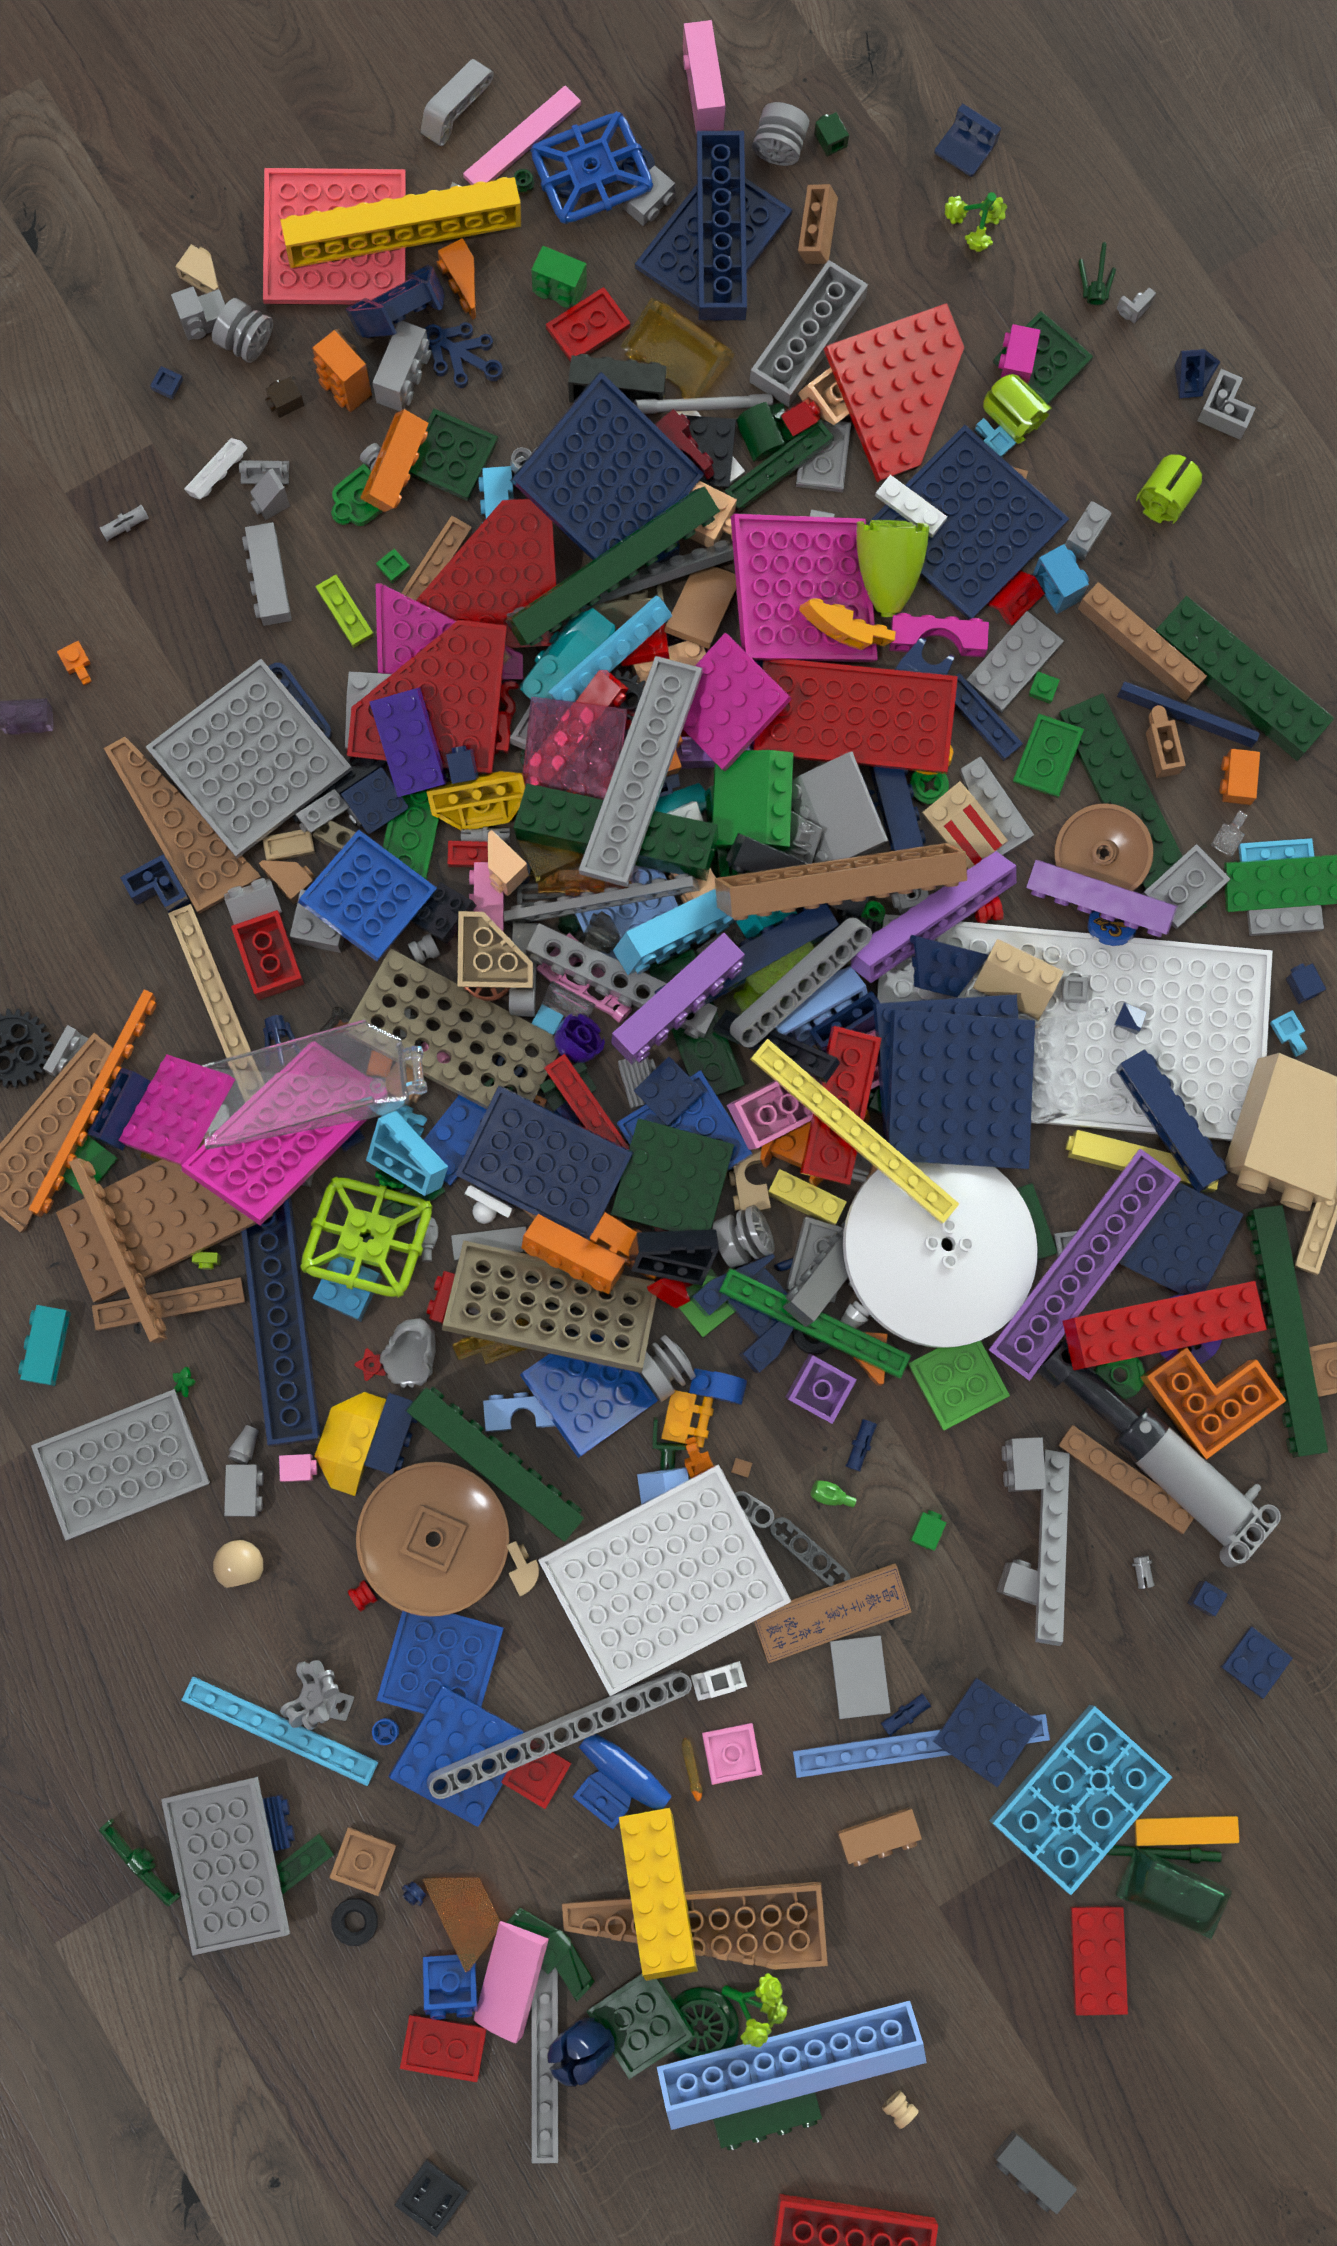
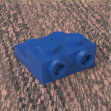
(448, 1987)

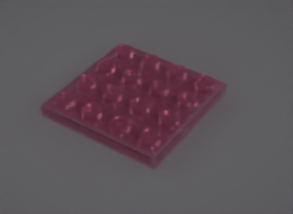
(573, 745)

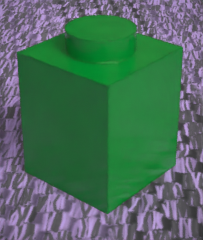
(928, 1530)

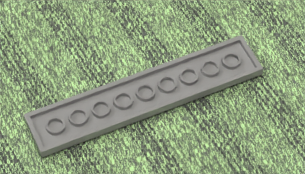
(640, 771)

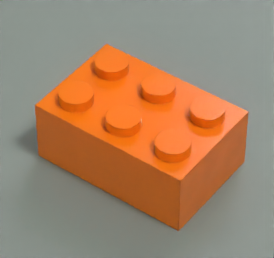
(341, 371)

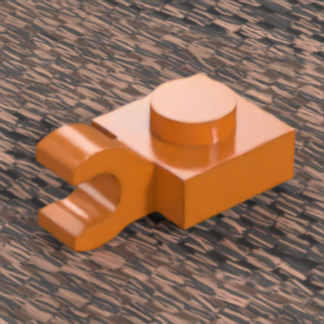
(75, 661)
(698, 1461)

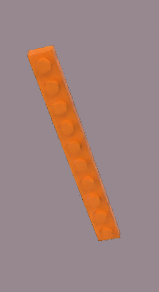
(77, 1135)

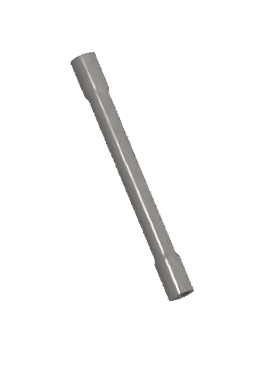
(653, 406)

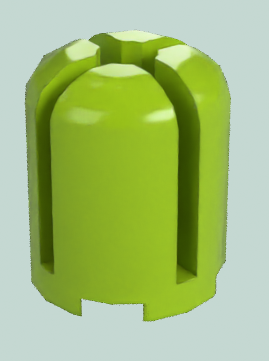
(1015, 407)
(1174, 501)

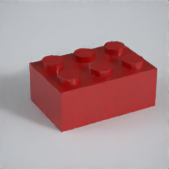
(267, 955)

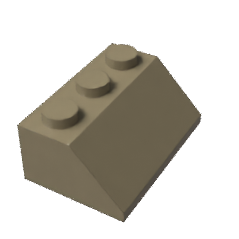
(623, 608)

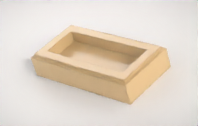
(288, 845)

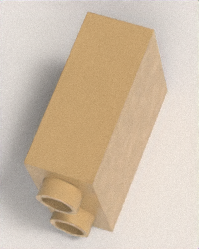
(1287, 1133)

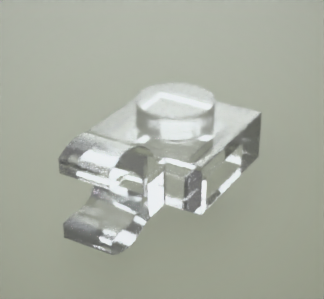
(1228, 836)

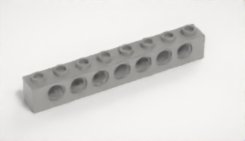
(569, 948)

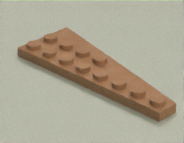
(188, 842)
(39, 1134)

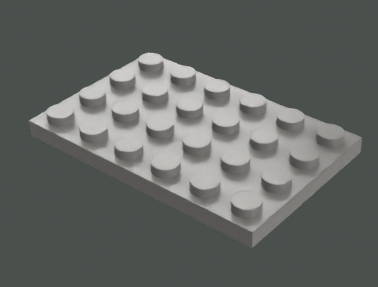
(120, 1465)
(225, 1866)

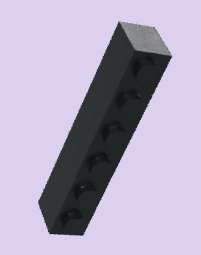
(757, 857)

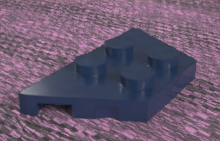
(943, 966)

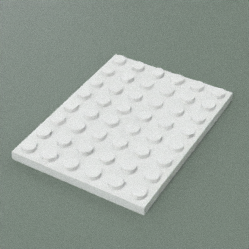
(664, 1580)

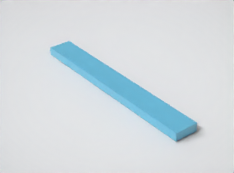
(279, 1731)

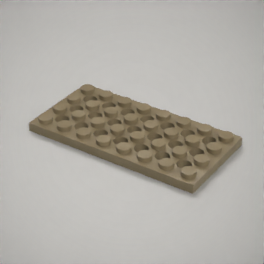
(449, 1021)
(561, 1319)

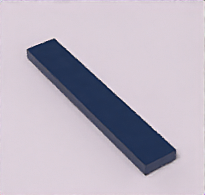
(1189, 714)

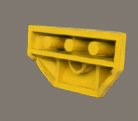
(478, 802)
(348, 1440)

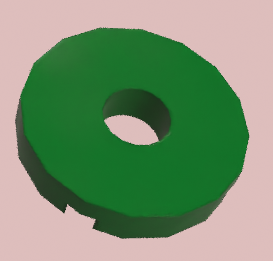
(1132, 1383)

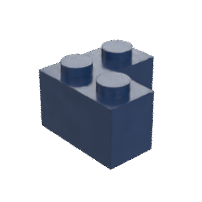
(154, 879)

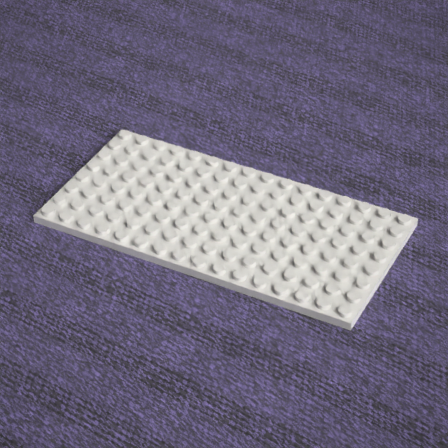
(1200, 1022)

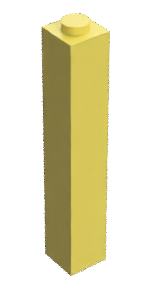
(1117, 1154)

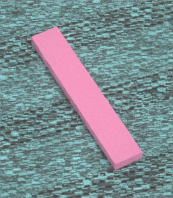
(523, 137)

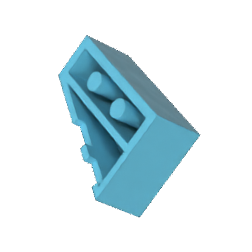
(496, 487)
(405, 1155)

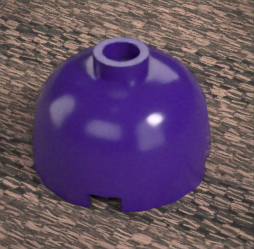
(578, 1038)

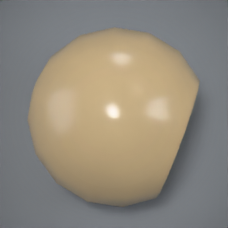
(237, 1563)

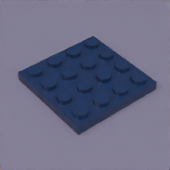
(1183, 1241)

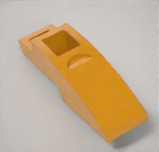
(840, 625)

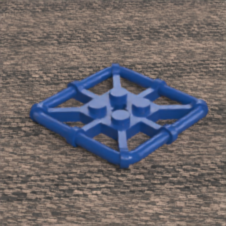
(587, 179)

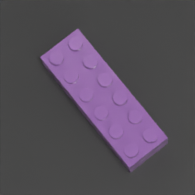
(677, 999)

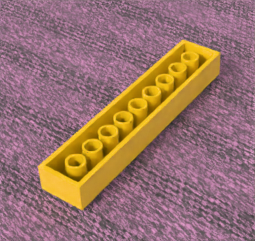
(401, 222)

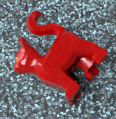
(505, 718)

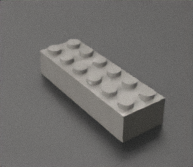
(807, 330)

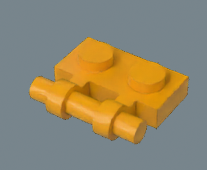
(679, 1418)

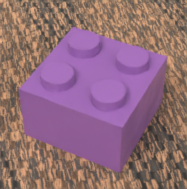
(820, 1388)

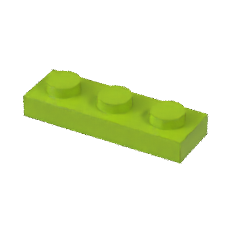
(344, 611)

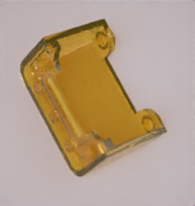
(689, 352)

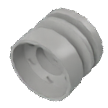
(780, 133)
(242, 330)
(744, 1237)
(665, 1367)

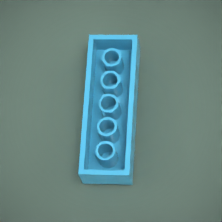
(671, 933)

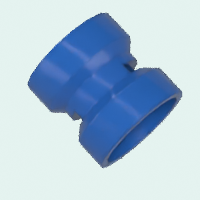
(382, 1734)

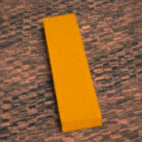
(1186, 1830)

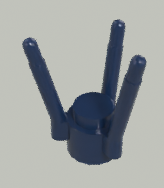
(276, 1029)

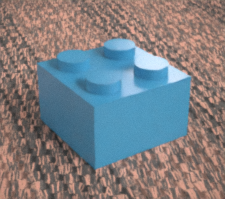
(1061, 578)
(344, 1300)

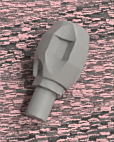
(429, 1240)

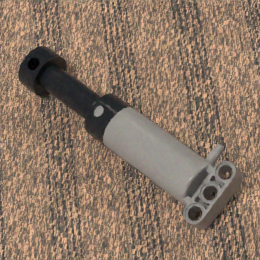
(1170, 1461)

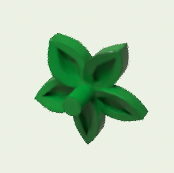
(183, 1381)

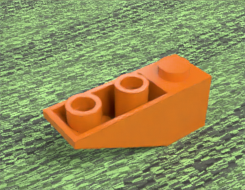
(460, 268)

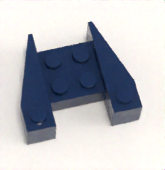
(376, 315)
(769, 1332)

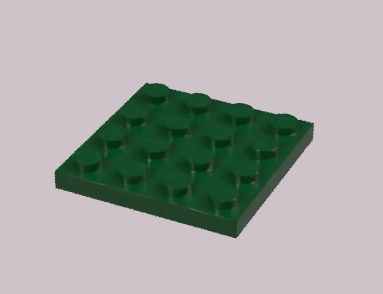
(672, 1178)

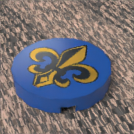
(1109, 932)

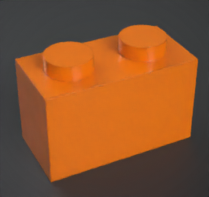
(1240, 776)

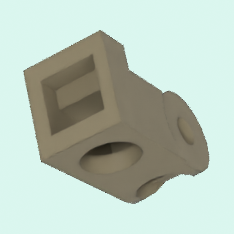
(333, 835)

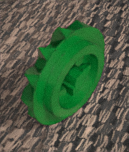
(940, 784)

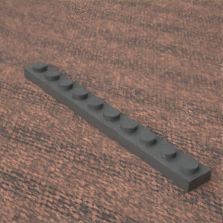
(661, 572)

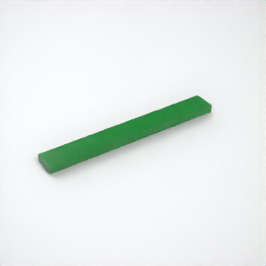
(823, 1328)

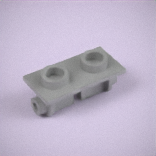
(253, 471)
(321, 811)

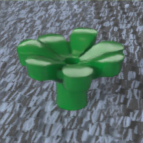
(387, 1180)

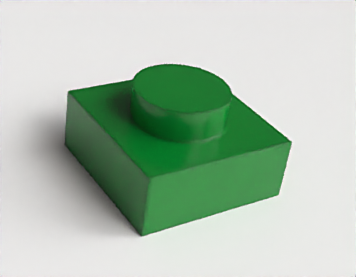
(393, 566)
(1044, 687)

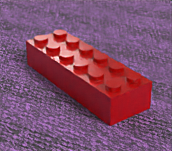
(827, 2223)

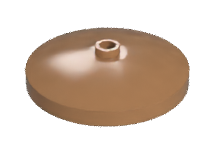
(1111, 829)

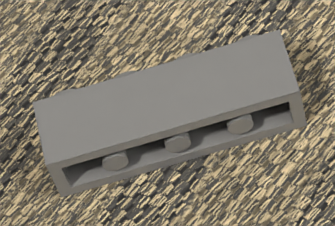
(267, 573)

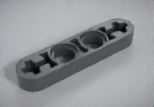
(812, 1551)

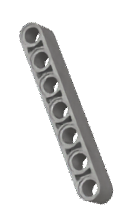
(796, 993)

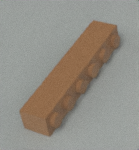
(1142, 642)

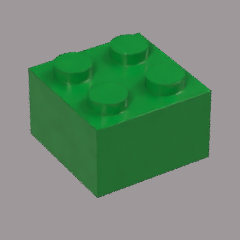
(558, 277)

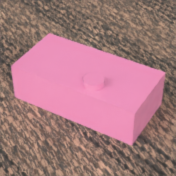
(703, 76)

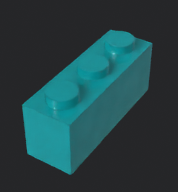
(44, 1345)

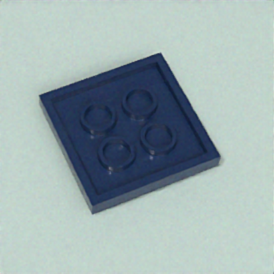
(986, 1732)

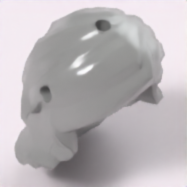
(410, 1353)

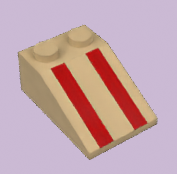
(965, 824)

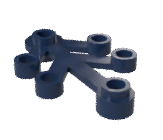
(460, 351)

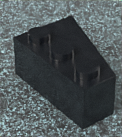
(675, 1254)

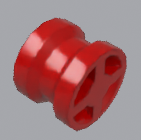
(362, 1595)

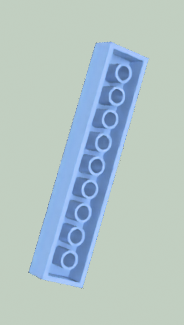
(791, 2065)

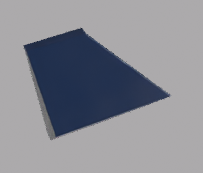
(1194, 372)

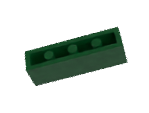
(767, 2119)

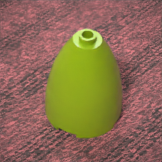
(891, 561)

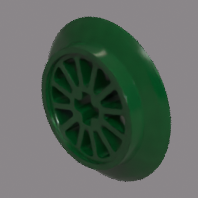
(720, 2005)

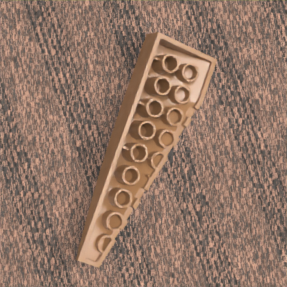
(746, 1925)

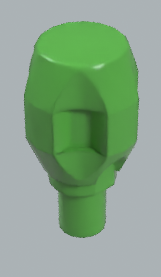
(831, 1494)

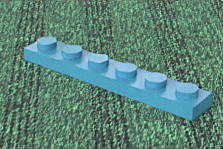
(613, 649)

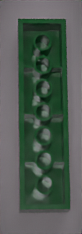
(1245, 679)
(568, 820)
(494, 1464)

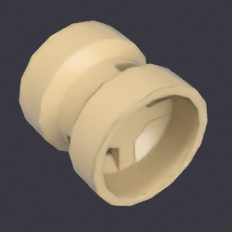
(899, 2109)

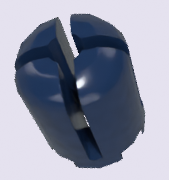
(580, 2052)

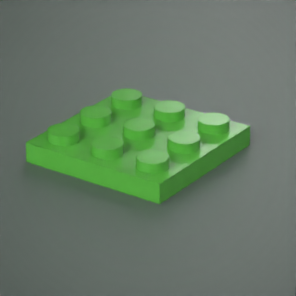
(958, 1382)

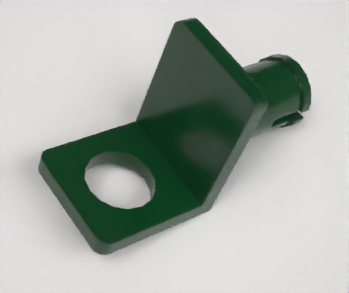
(668, 1450)

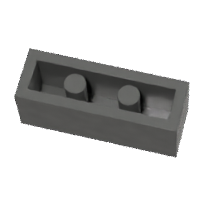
(1034, 2173)

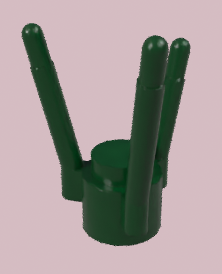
(1097, 292)

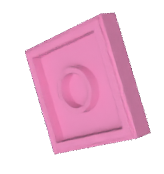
(732, 1753)

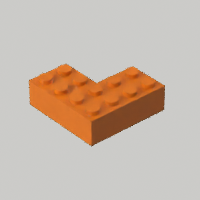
(1210, 1413)

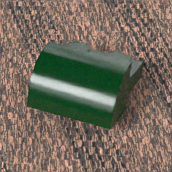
(764, 430)

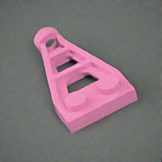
(605, 1005)

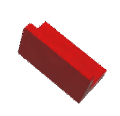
(1017, 597)

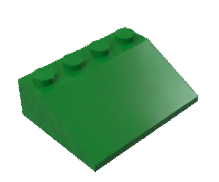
(754, 798)

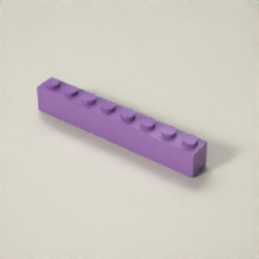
(934, 916)

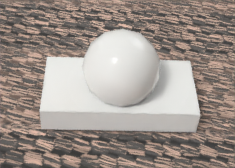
(487, 1205)

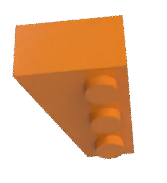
(616, 1237)

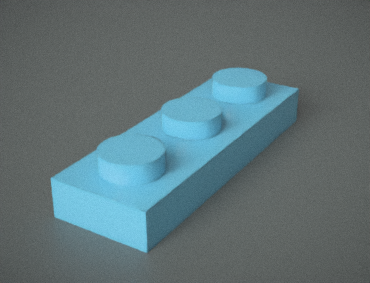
(1276, 849)

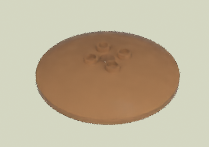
(395, 1530)

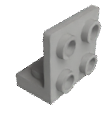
(64, 1051)

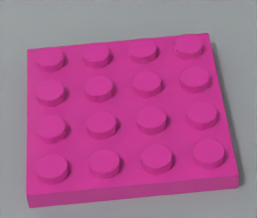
(731, 702)
(176, 1110)

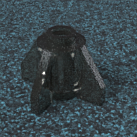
(601, 933)

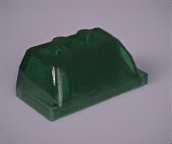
(1173, 1892)

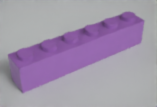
(1101, 897)

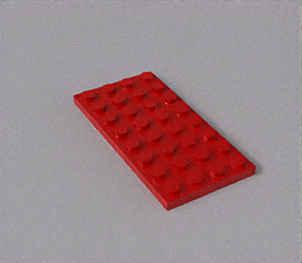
(874, 712)

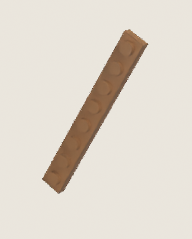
(123, 1258)

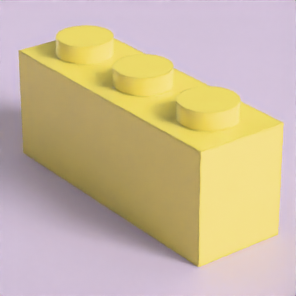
(806, 1198)

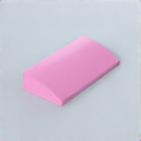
(510, 1981)

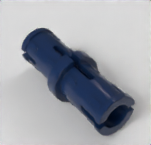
(861, 1445)
(905, 1714)

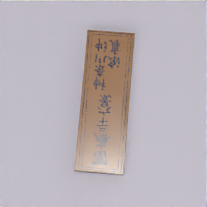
(833, 1613)

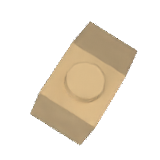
(198, 269)

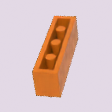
(395, 460)
(573, 1254)

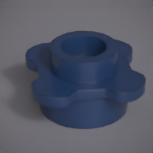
(413, 1894)

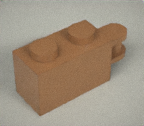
(1164, 744)

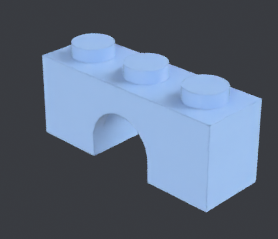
(499, 1411)

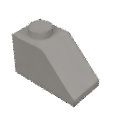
(269, 496)

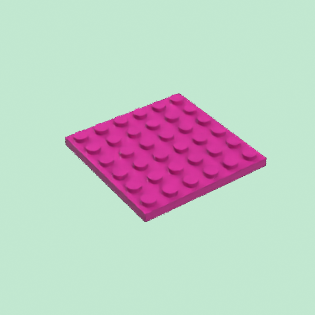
(784, 565)

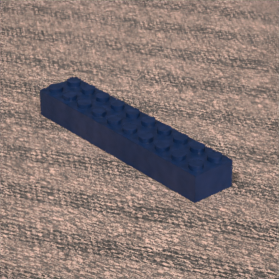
(281, 1330)

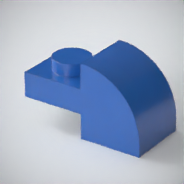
(718, 1386)

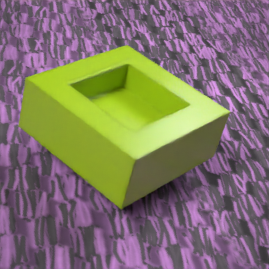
(206, 1260)

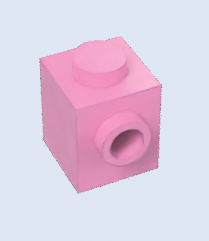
(297, 1468)

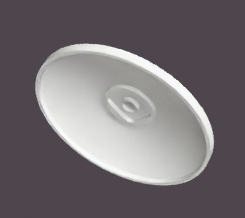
(935, 1293)

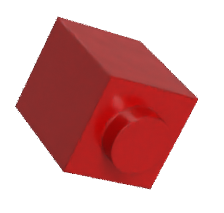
(801, 416)

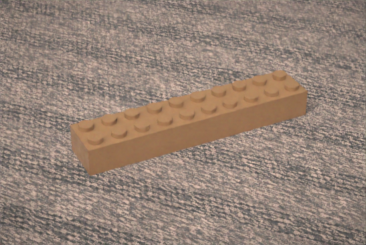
(840, 880)

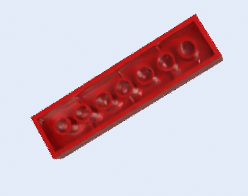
(1164, 1325)

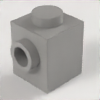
(906, 901)

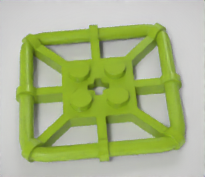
(374, 1251)

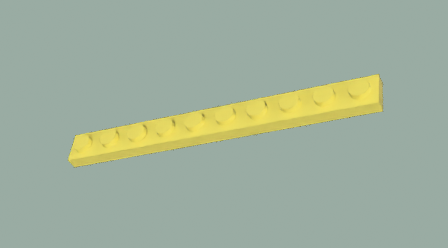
(854, 1131)

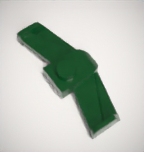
(139, 1862)
(558, 1954)

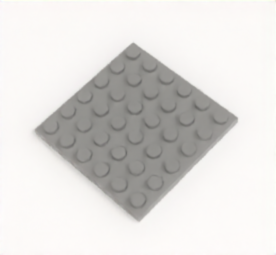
(249, 758)

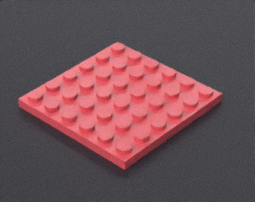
(337, 281)

